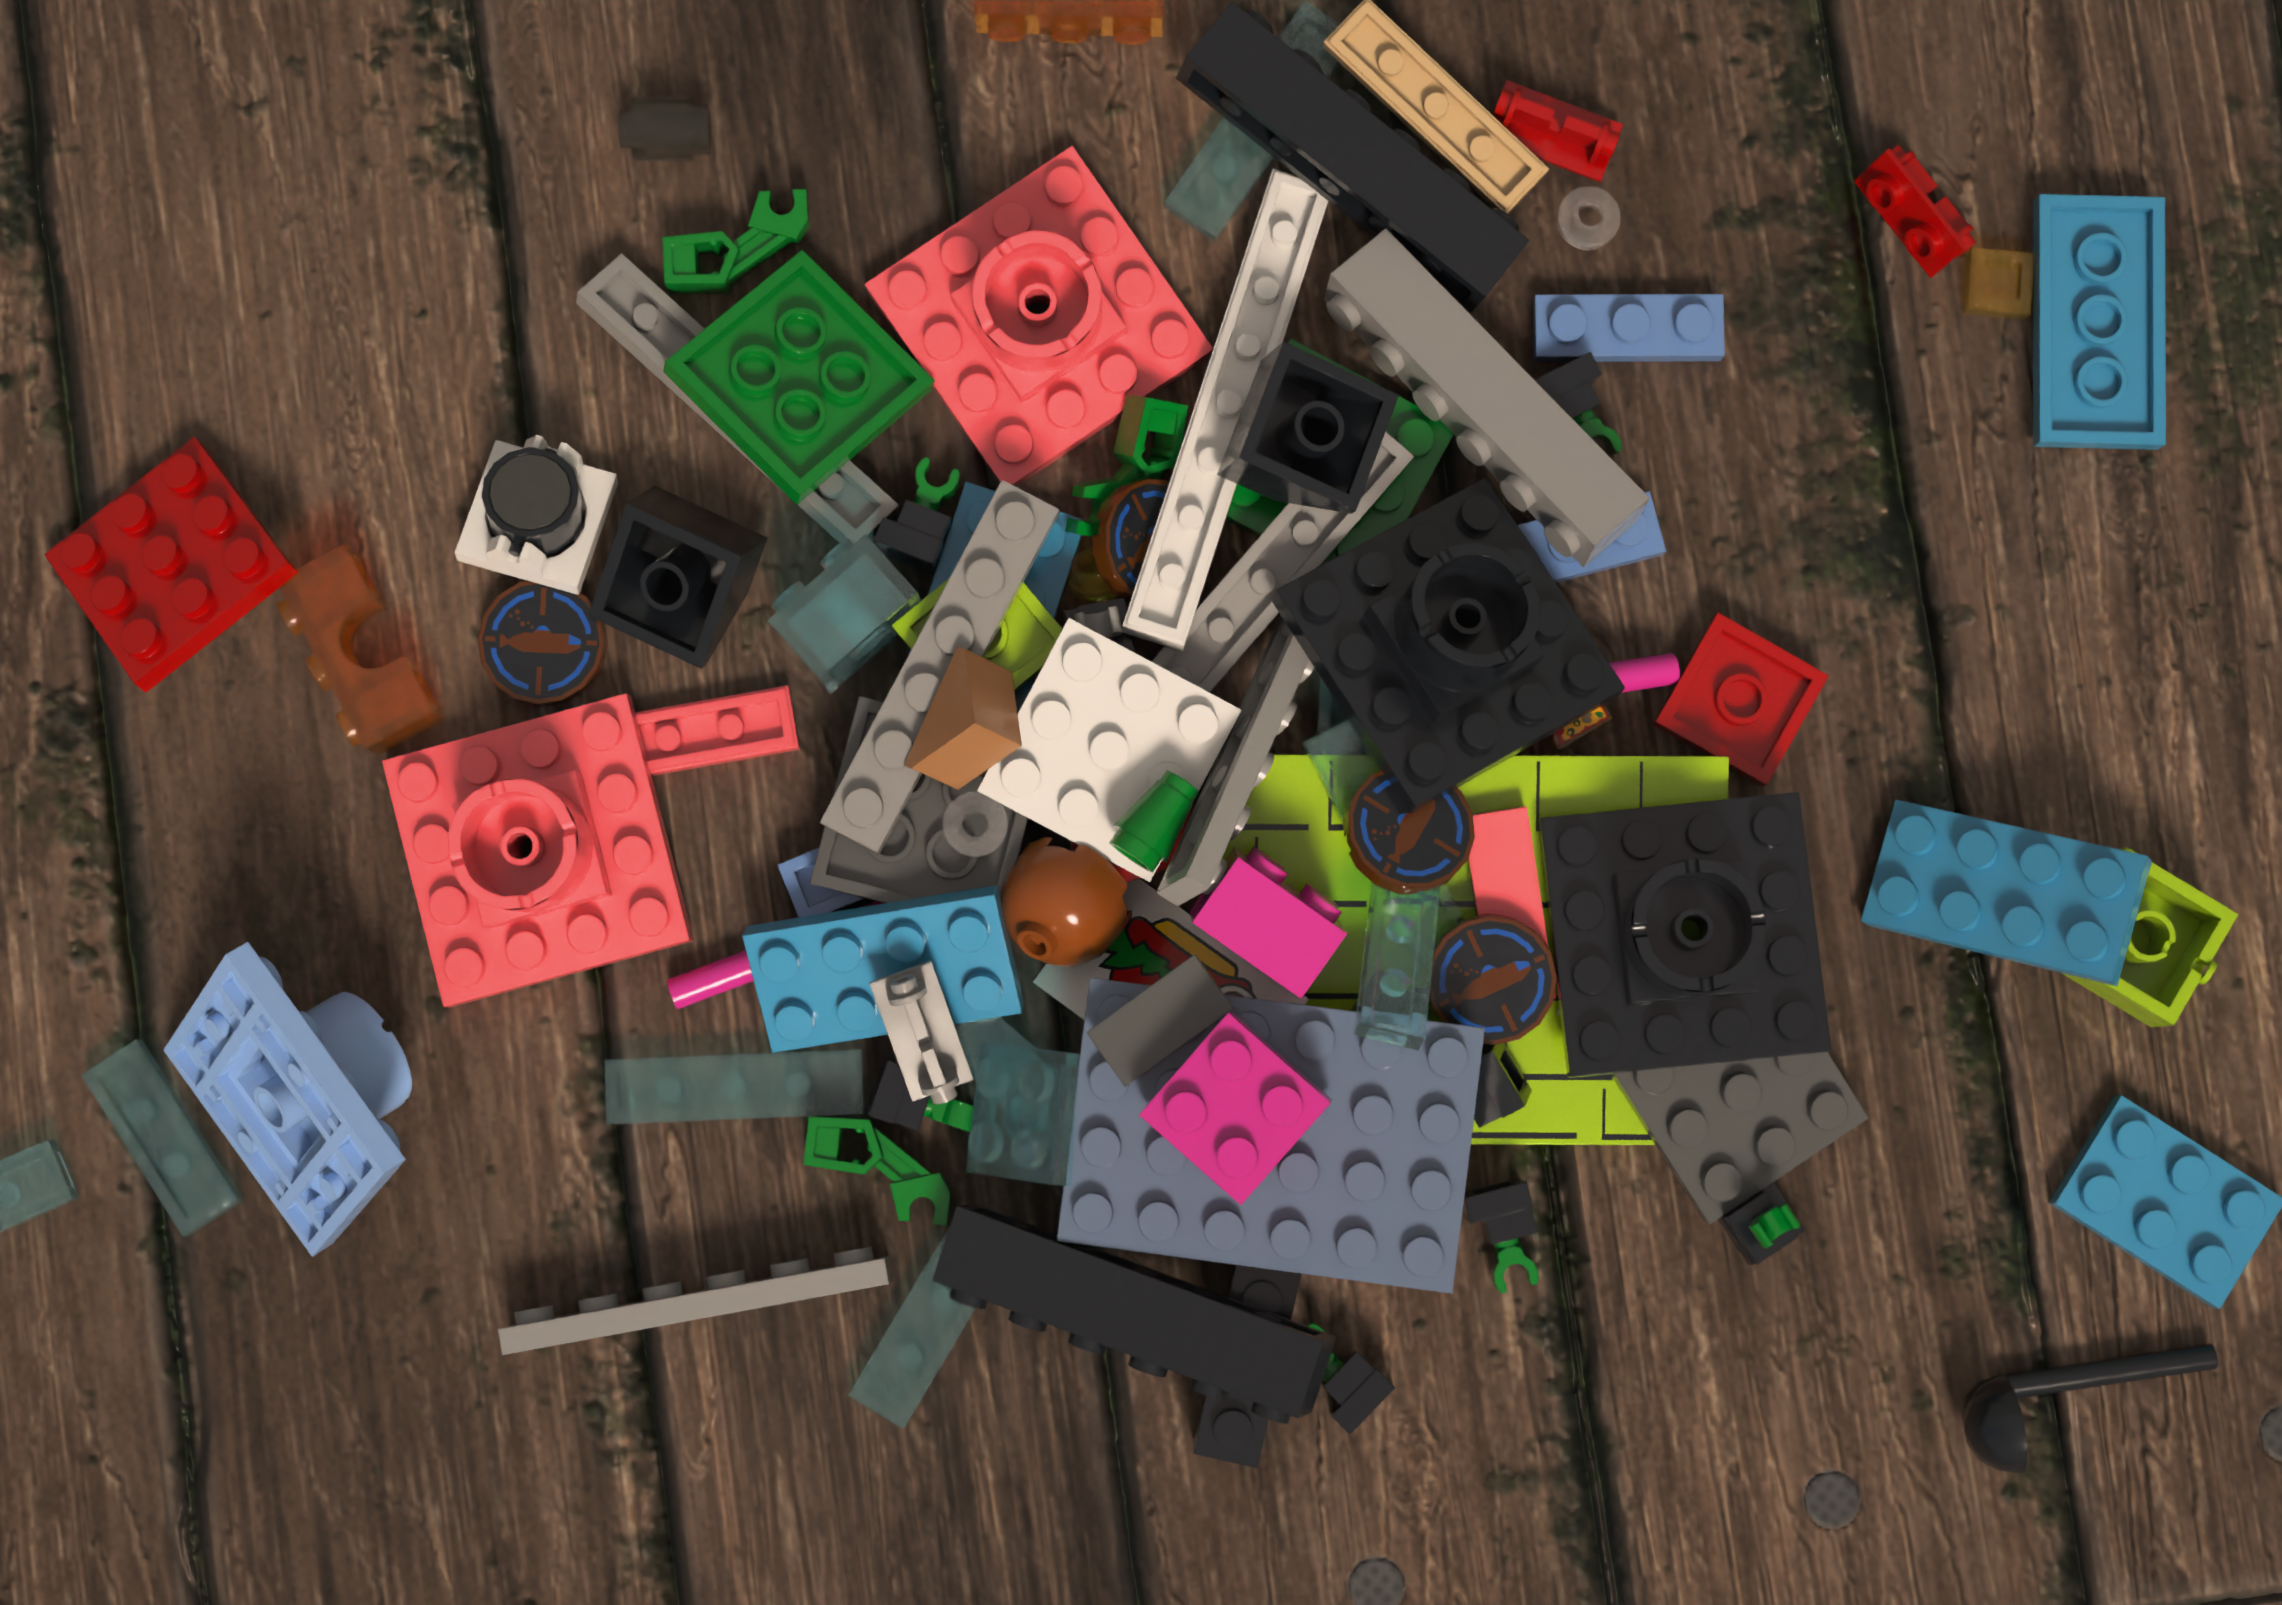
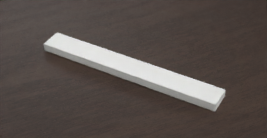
(1250, 330)

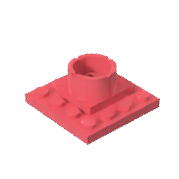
(1052, 379)
(598, 862)

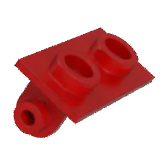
(1558, 130)
(1899, 192)

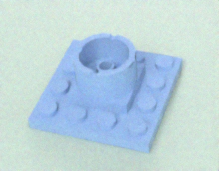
(296, 1091)

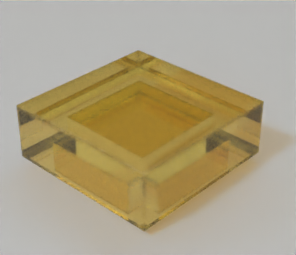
(1998, 283)

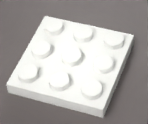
(1101, 736)

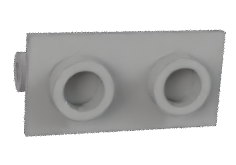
(922, 1033)

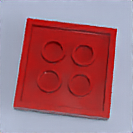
(170, 564)

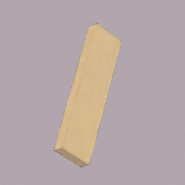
(1435, 106)

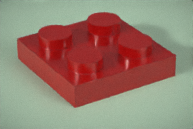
(1740, 699)

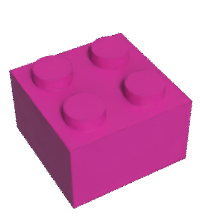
(1269, 921)
(1235, 1107)

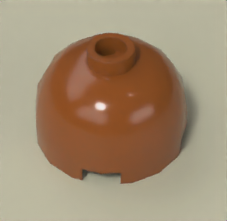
(1063, 903)

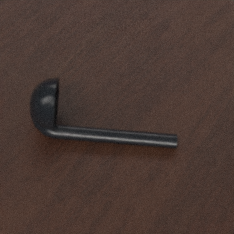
(1994, 1416)

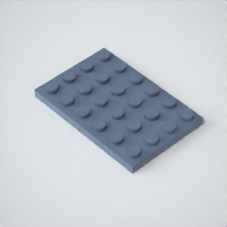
(1356, 1198)

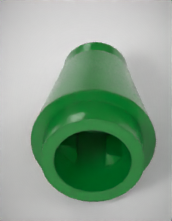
(1154, 822)

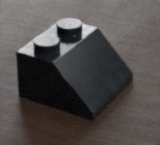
(1308, 432)
(676, 575)

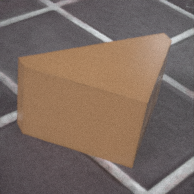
(968, 722)

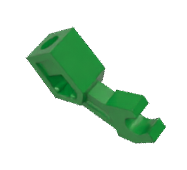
(765, 237)
(1138, 417)
(909, 1176)

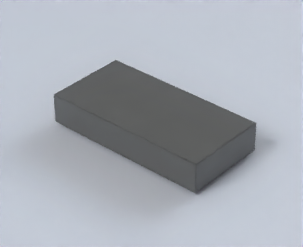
(1160, 1020)

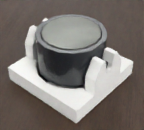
(535, 510)

